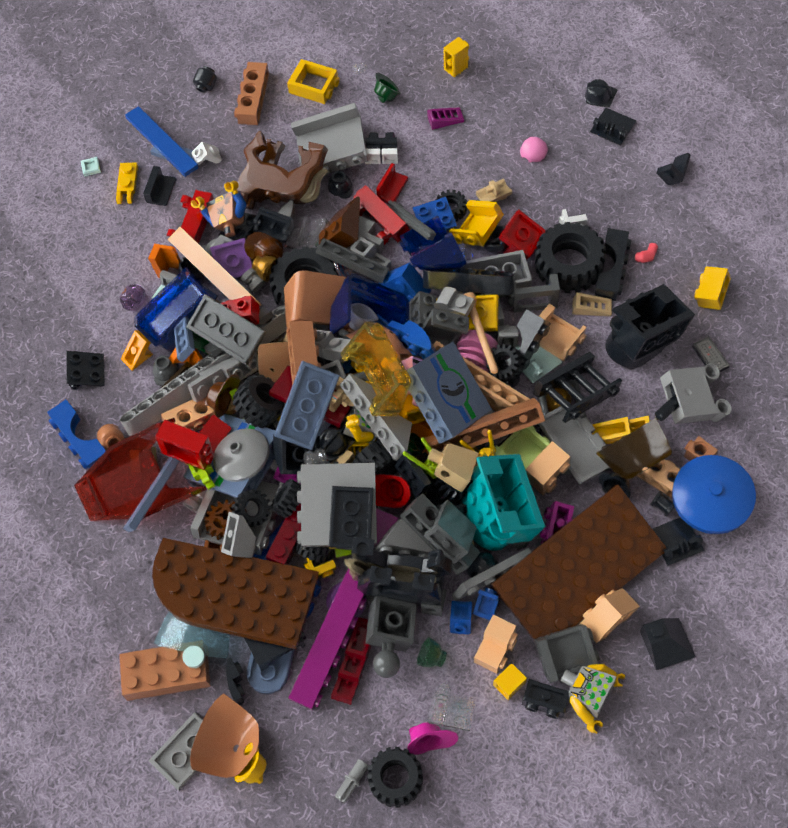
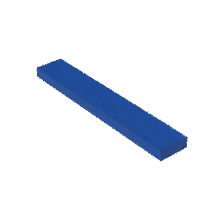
(162, 141)

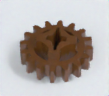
(217, 519)

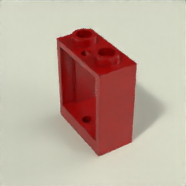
(184, 445)

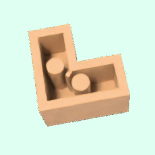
(546, 467)
(609, 613)
(497, 640)

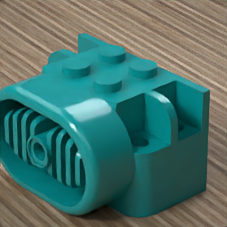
(502, 503)

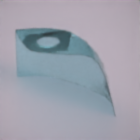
(181, 636)

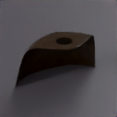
(637, 450)

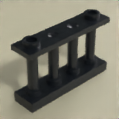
(572, 370)

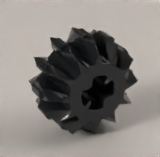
(448, 492)

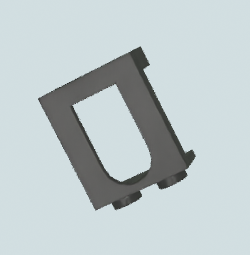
(551, 290)

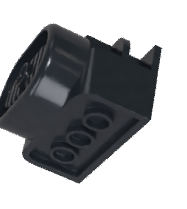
(646, 326)

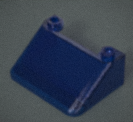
(169, 307)

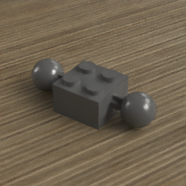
(392, 628)

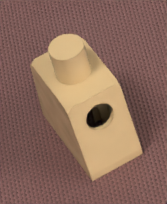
(454, 465)

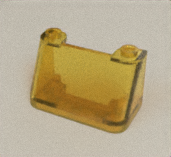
(377, 357)

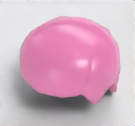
(534, 149)

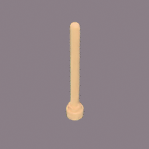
(482, 337)

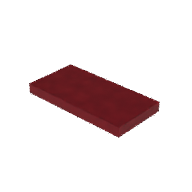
(283, 387)

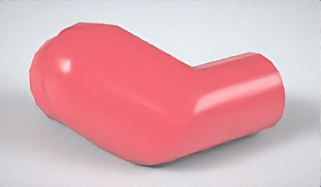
(647, 255)

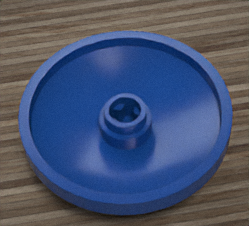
(714, 494)

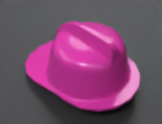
(430, 737)

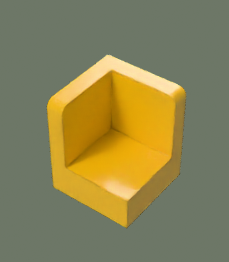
(509, 681)

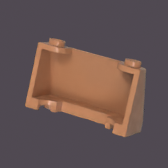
(310, 297)

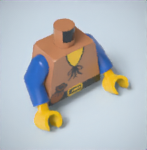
(225, 211)

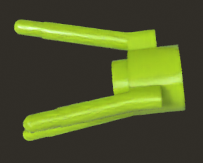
(428, 466)

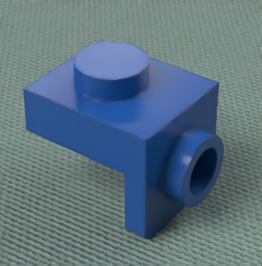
(486, 604)

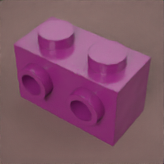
(556, 517)

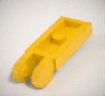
(126, 182)

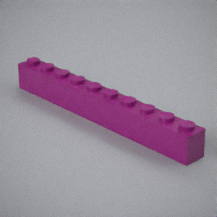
(333, 633)

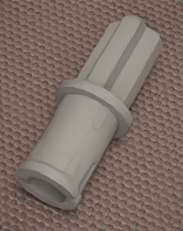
(351, 781)

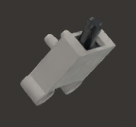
(690, 396)

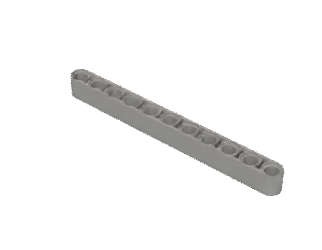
(177, 390)

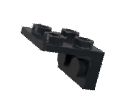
(414, 475)

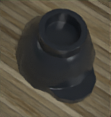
(340, 185)
(609, 480)

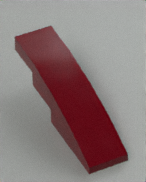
(353, 664)

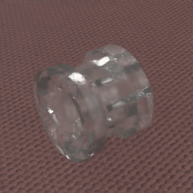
(315, 457)

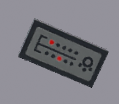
(710, 353)

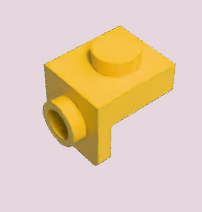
(325, 570)

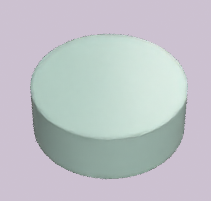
(193, 656)

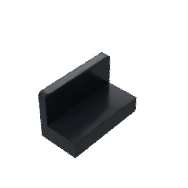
(158, 187)

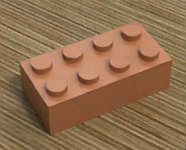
(159, 673)

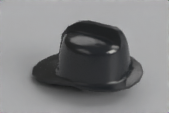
(599, 93)
(334, 441)

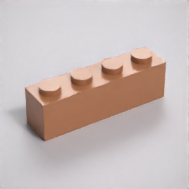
(301, 345)

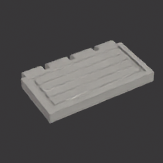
(578, 442)

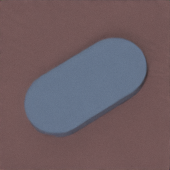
(271, 678)

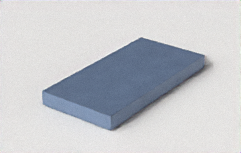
(306, 405)

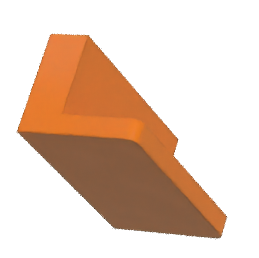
(163, 257)

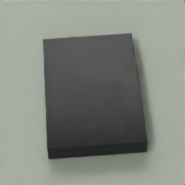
(350, 515)

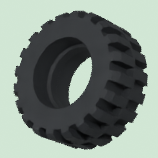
(575, 238)
(295, 261)

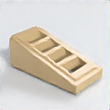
(583, 309)

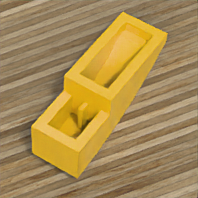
(616, 429)

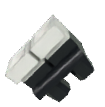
(386, 145)

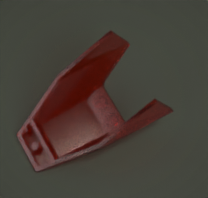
(123, 477)

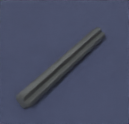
(412, 221)

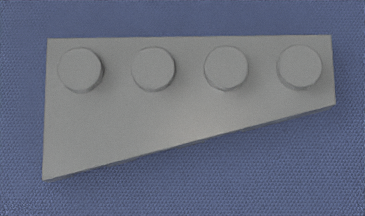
(487, 577)

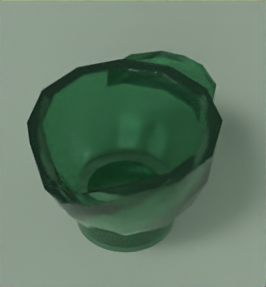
(431, 654)

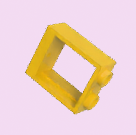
(297, 88)

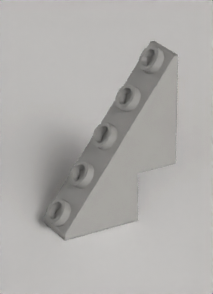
(391, 430)
(404, 541)

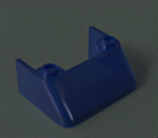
(381, 299)

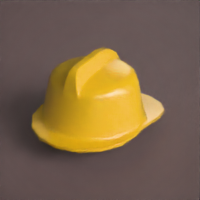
(254, 769)

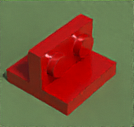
(521, 234)

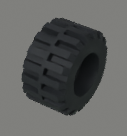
(254, 402)
(379, 455)
(395, 796)

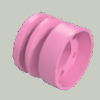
(471, 349)

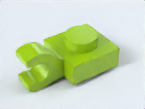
(203, 475)

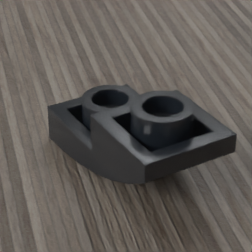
(233, 675)

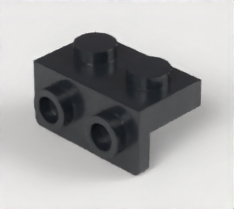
(545, 699)

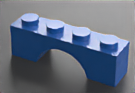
(66, 419)

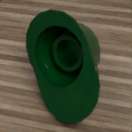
(385, 88)

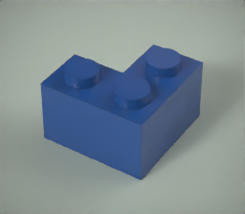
(405, 280)

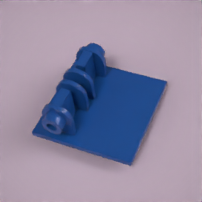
(437, 207)

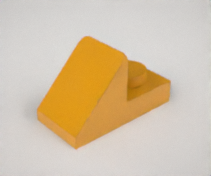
(136, 350)

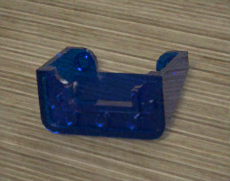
(435, 254)

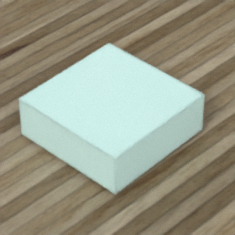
(90, 166)

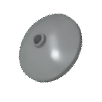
(241, 455)

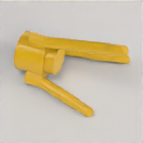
(485, 451)

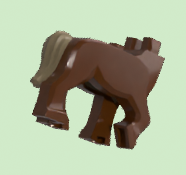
(269, 181)

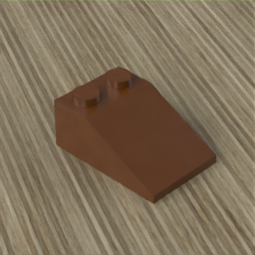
(344, 225)

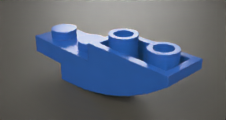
(414, 337)

